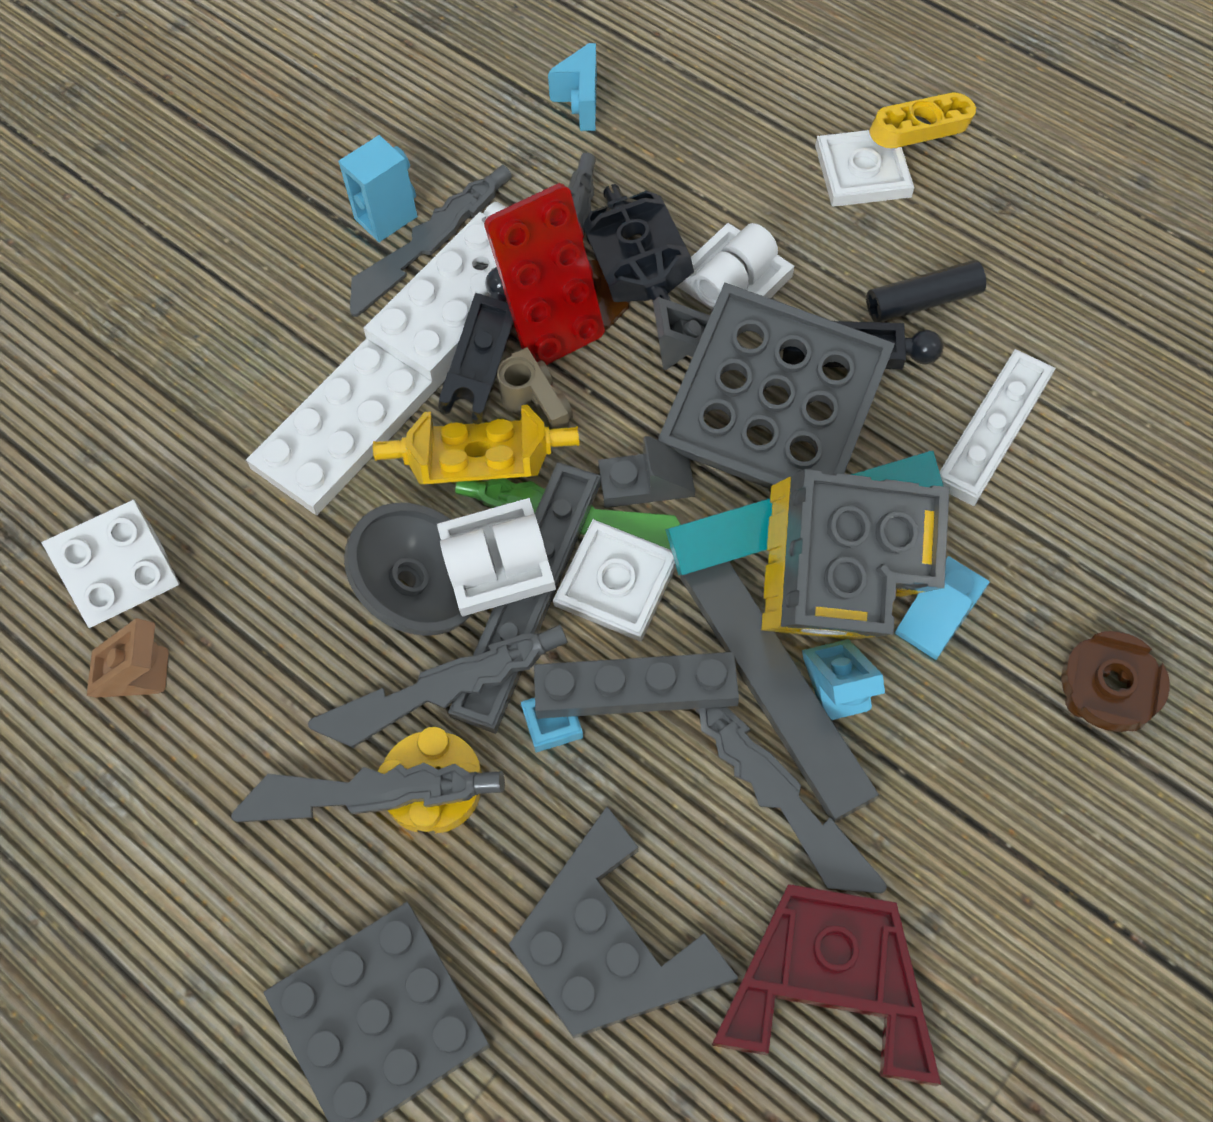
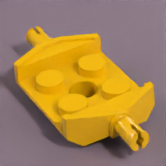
(451, 450)

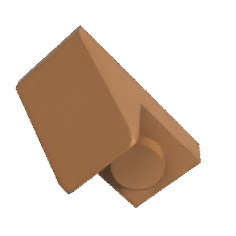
(128, 663)

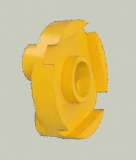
(439, 751)

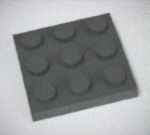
(376, 1020)

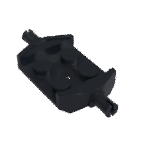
(642, 266)

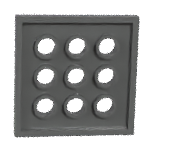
(805, 383)

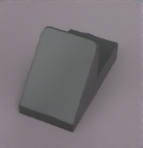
(677, 330)
(646, 477)

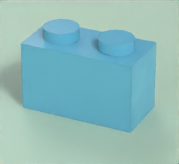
(379, 187)

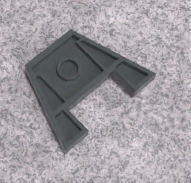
(591, 957)

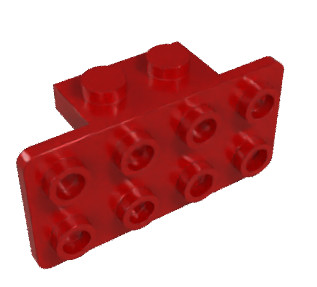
(546, 273)

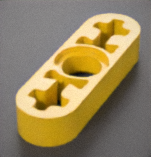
(898, 126)

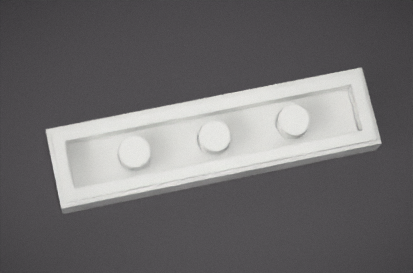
(995, 426)

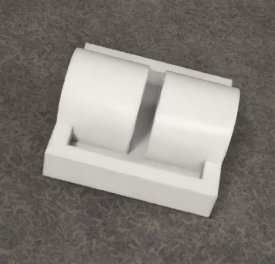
(740, 259)
(495, 557)
(111, 563)

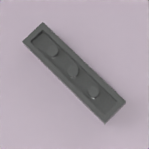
(635, 685)

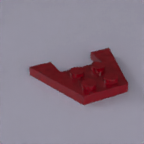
(841, 957)

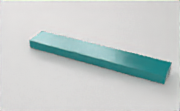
(745, 528)

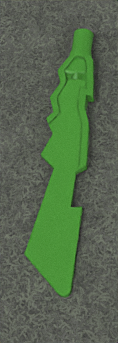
(502, 492)

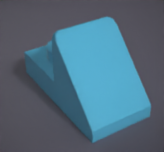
(576, 82)
(940, 612)
(842, 678)

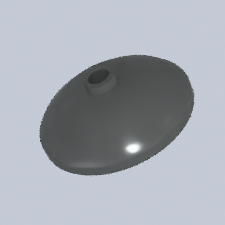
(403, 545)

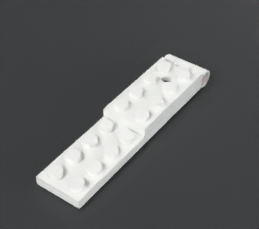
(383, 379)

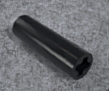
(926, 291)

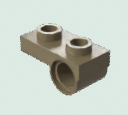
(536, 391)

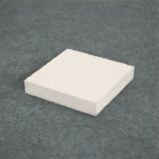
(861, 170)
(616, 580)

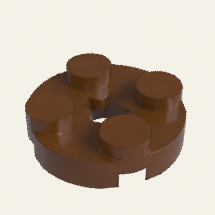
(1096, 702)

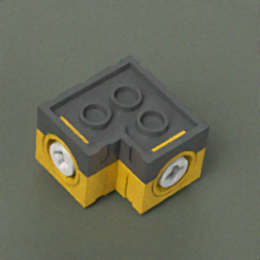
(847, 551)

